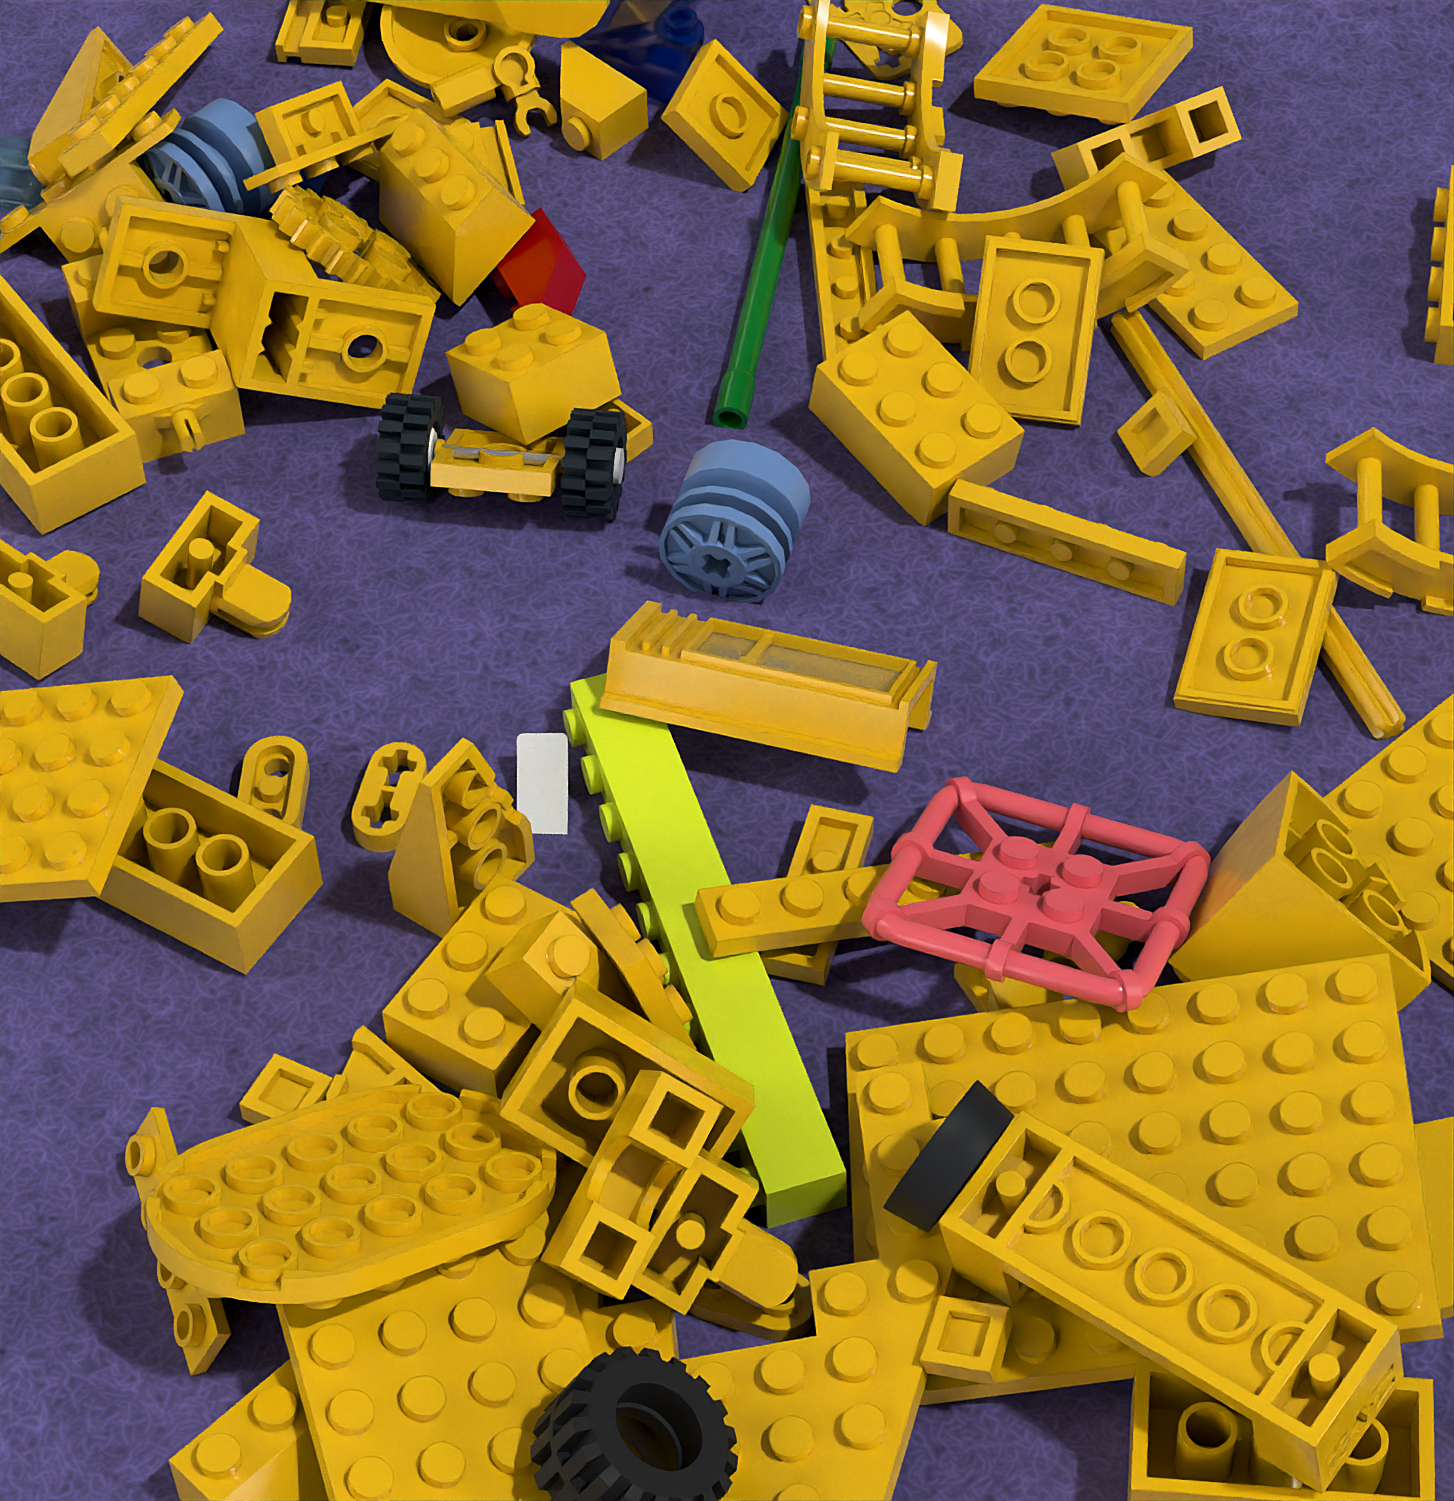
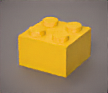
(533, 372)

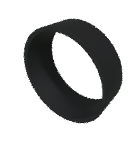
(950, 1158)

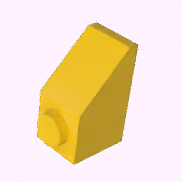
(598, 104)

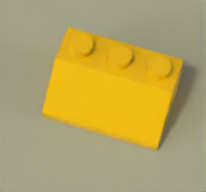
(446, 206)
(254, 1450)

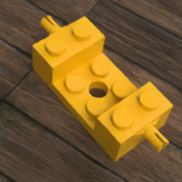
(167, 405)

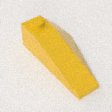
(85, 85)
(456, 841)

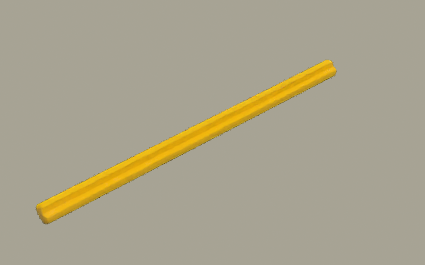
(1255, 519)

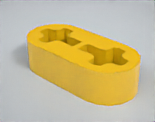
(376, 793)

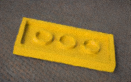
(1225, 291)

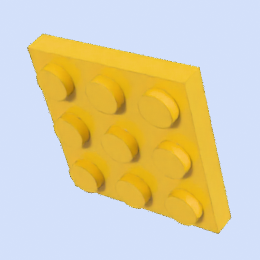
(1083, 63)

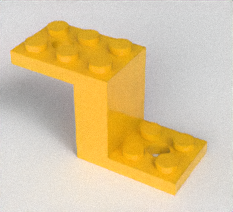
(261, 303)

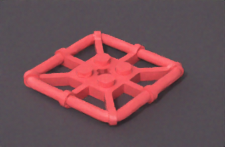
(1072, 892)

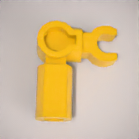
(510, 72)

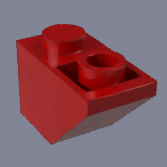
(540, 269)

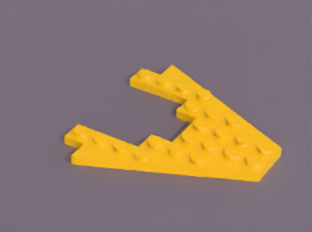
(835, 1407)

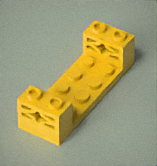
(1178, 1292)

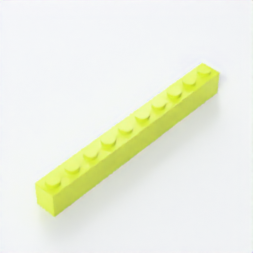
(730, 996)

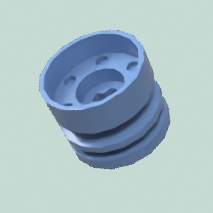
(210, 159)
(735, 521)

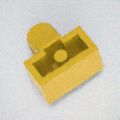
(210, 573)
(44, 607)
(707, 1238)

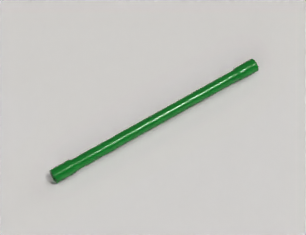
(739, 382)

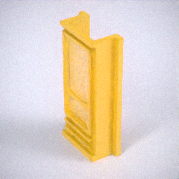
(767, 687)

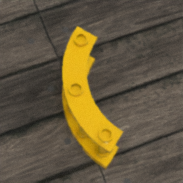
(930, 170)
(1116, 192)
(1375, 553)

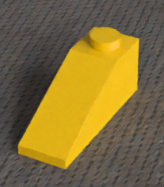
(544, 963)

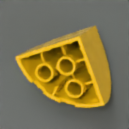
(1297, 896)

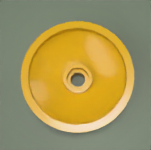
(431, 47)

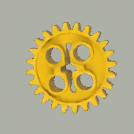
(333, 232)

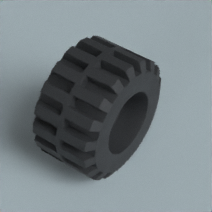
(652, 1409)

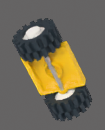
(418, 460)

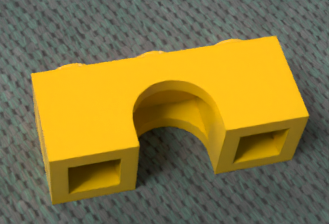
(1155, 139)
(609, 1216)

